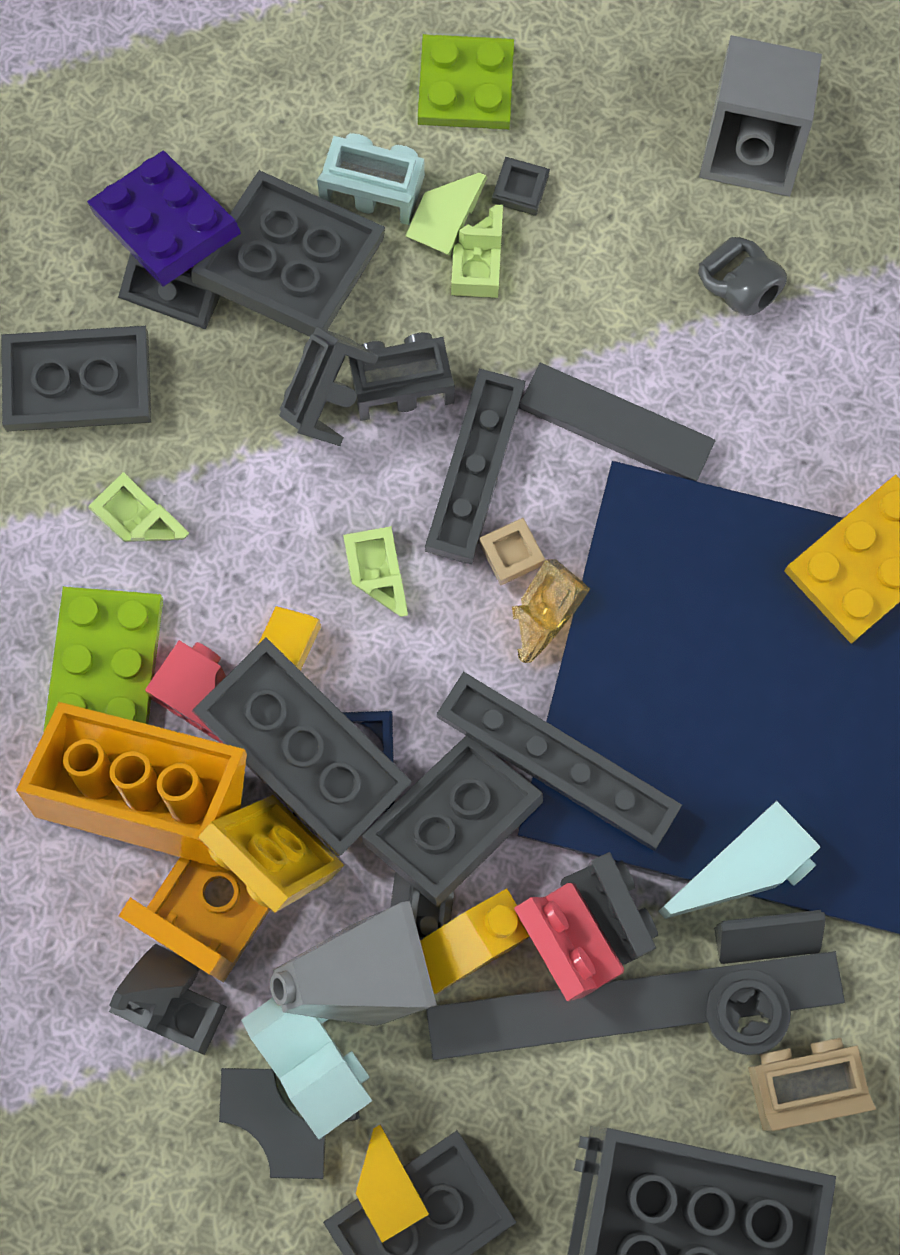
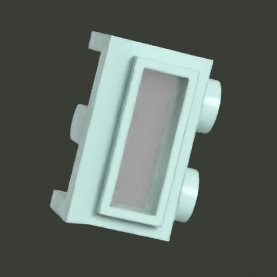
(372, 174)

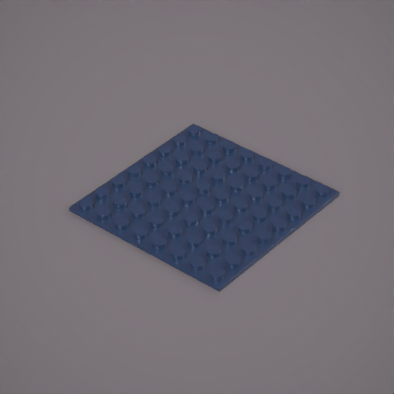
(730, 694)

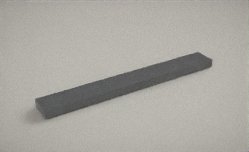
(618, 1007)

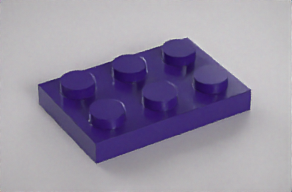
(164, 217)

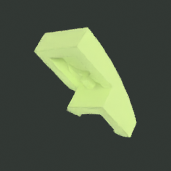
(445, 212)
(134, 514)
(376, 568)

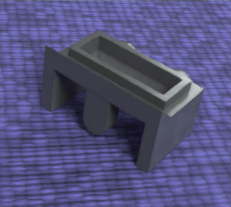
(403, 374)
(316, 383)

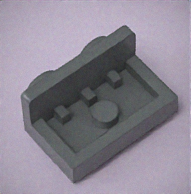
(607, 894)

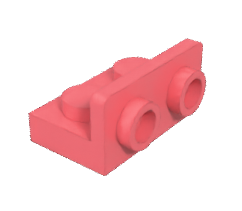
(570, 941)

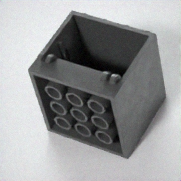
(693, 1201)

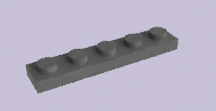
(559, 761)

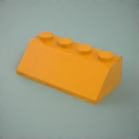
(132, 781)

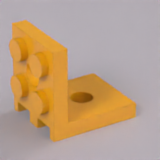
(190, 926)

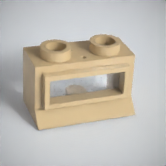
(810, 1086)

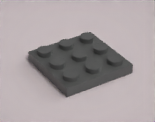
(292, 255)

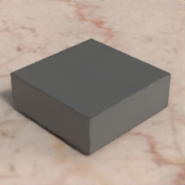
(520, 186)

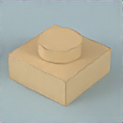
(511, 551)

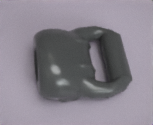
(750, 284)

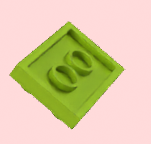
(105, 652)

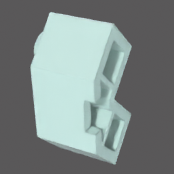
(309, 1065)

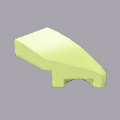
(478, 257)

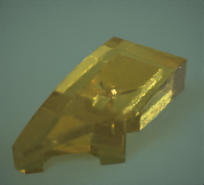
(547, 607)

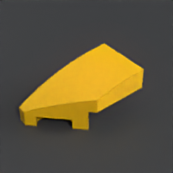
(387, 1189)

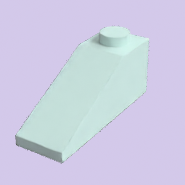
(754, 862)

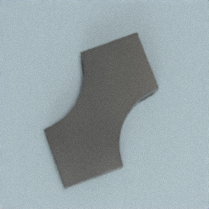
(255, 1104)

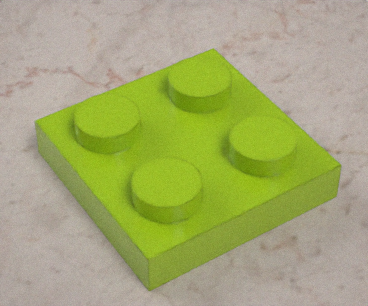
(466, 81)

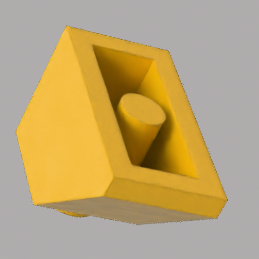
(472, 940)

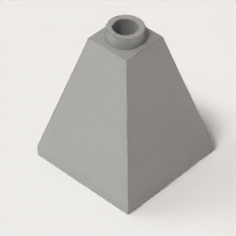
(360, 973)

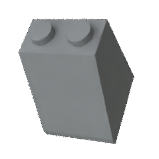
(761, 115)

